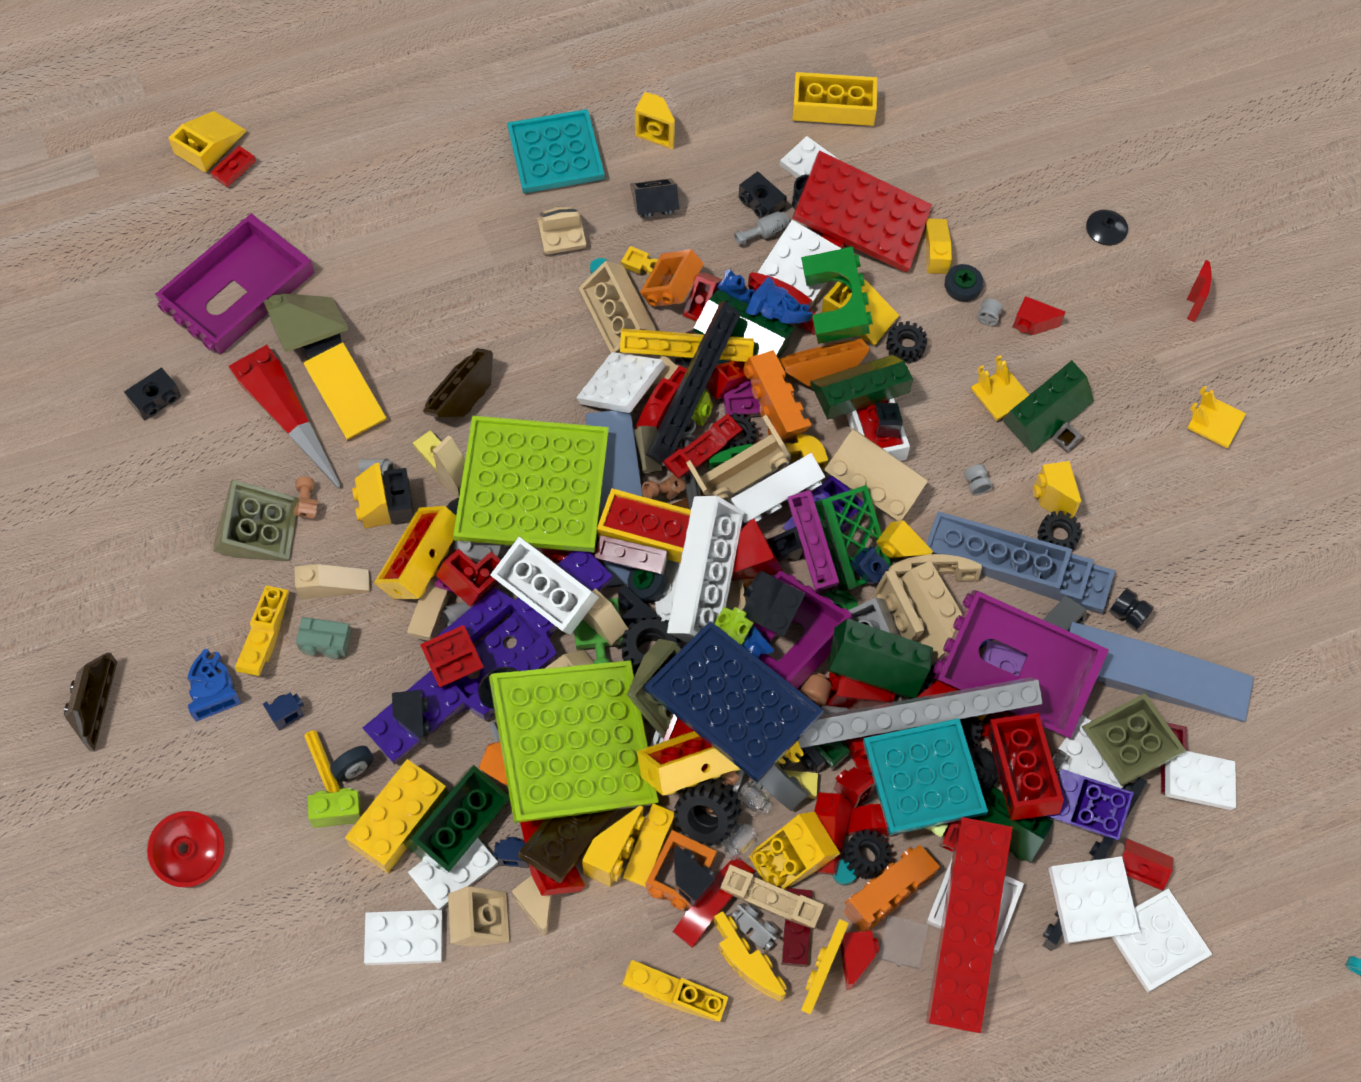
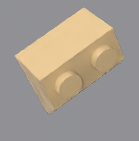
(478, 917)

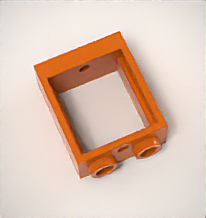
(684, 266)
(701, 853)

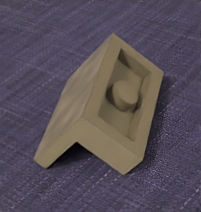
(643, 438)

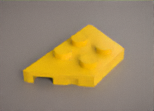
(824, 963)

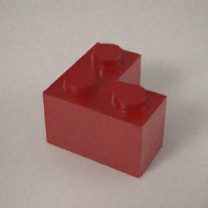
(466, 578)

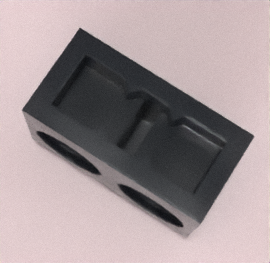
(398, 495)

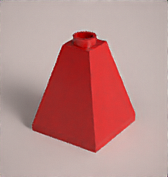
(753, 554)
(854, 694)

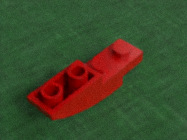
(755, 281)
(661, 399)

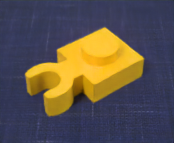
(638, 260)

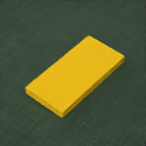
(344, 391)

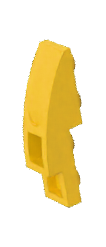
(264, 631)
(752, 967)
(674, 992)

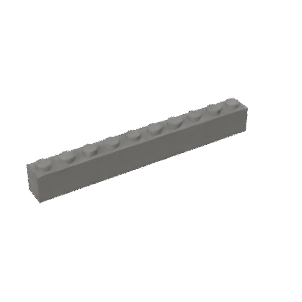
(923, 711)

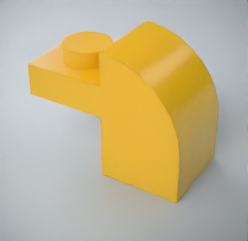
(805, 445)

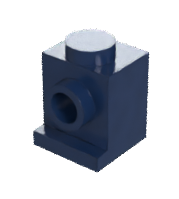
(864, 563)
(284, 710)
(508, 851)

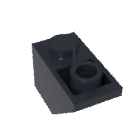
(410, 713)
(691, 879)

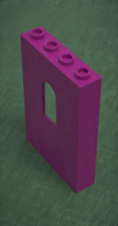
(253, 259)
(818, 618)
(1057, 658)

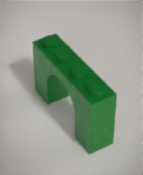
(839, 267)

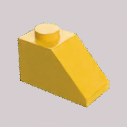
(901, 541)

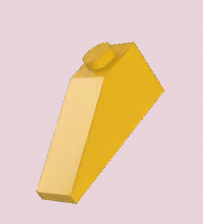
(937, 246)
(649, 844)

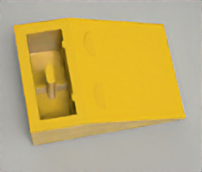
(205, 139)
(882, 313)
(610, 848)
(794, 851)

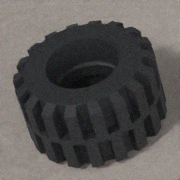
(641, 632)
(700, 825)

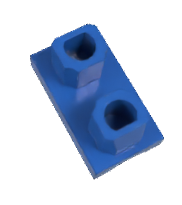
(735, 286)

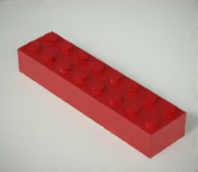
(969, 925)

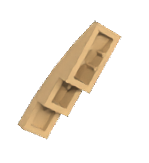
(428, 610)

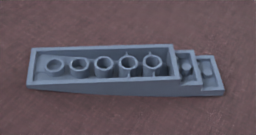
(620, 470)
(1023, 561)
(1169, 675)

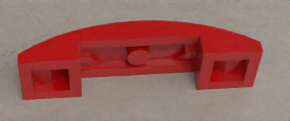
(704, 447)
(698, 919)

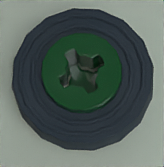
(971, 284)
(645, 588)

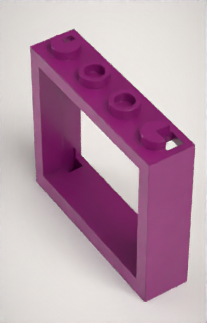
(813, 541)

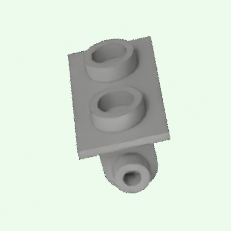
(748, 919)

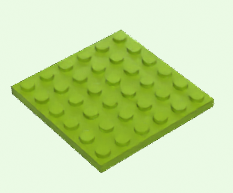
(532, 483)
(570, 740)

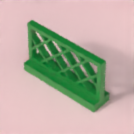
(835, 538)

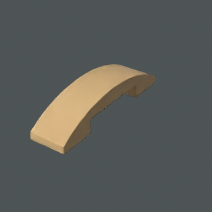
(944, 564)
(771, 898)

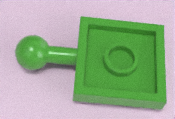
(588, 638)

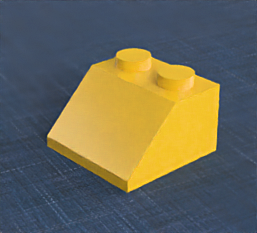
(654, 121)
(1057, 488)
(372, 498)

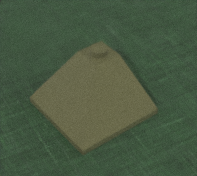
(303, 319)
(256, 523)
(650, 665)
(1133, 739)

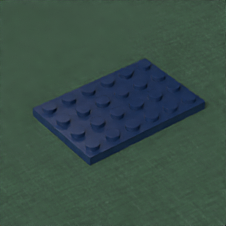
(733, 701)

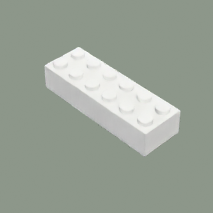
(705, 566)

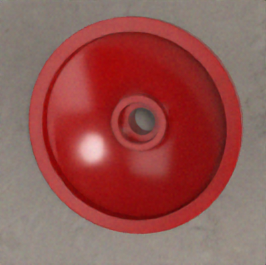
(203, 850)

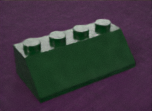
(767, 333)
(862, 386)
(1050, 406)
(879, 658)
(457, 820)
(1026, 833)

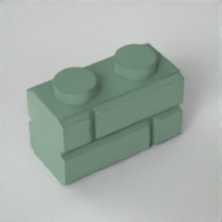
(323, 637)

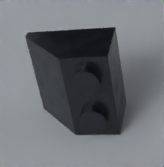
(655, 197)
(773, 603)

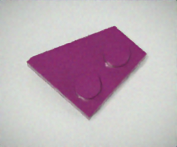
(741, 401)

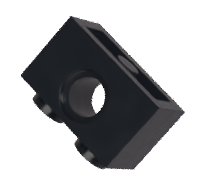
(761, 195)
(156, 383)

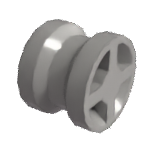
(989, 313)

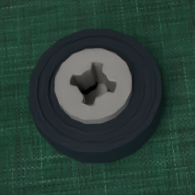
(351, 763)

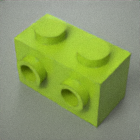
(334, 808)

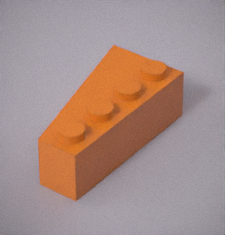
(775, 396)
(891, 888)

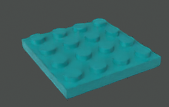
(555, 151)
(924, 776)

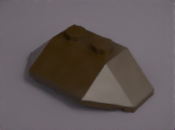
(462, 386)
(89, 698)

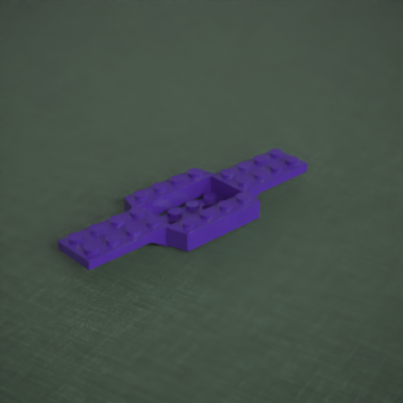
(530, 653)

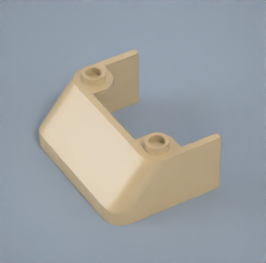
(745, 467)

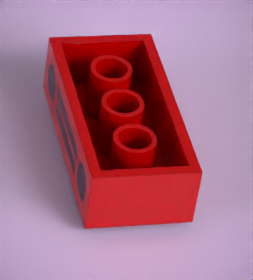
(1025, 766)

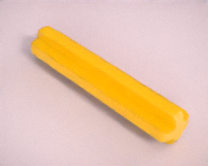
(321, 761)

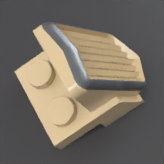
(561, 230)

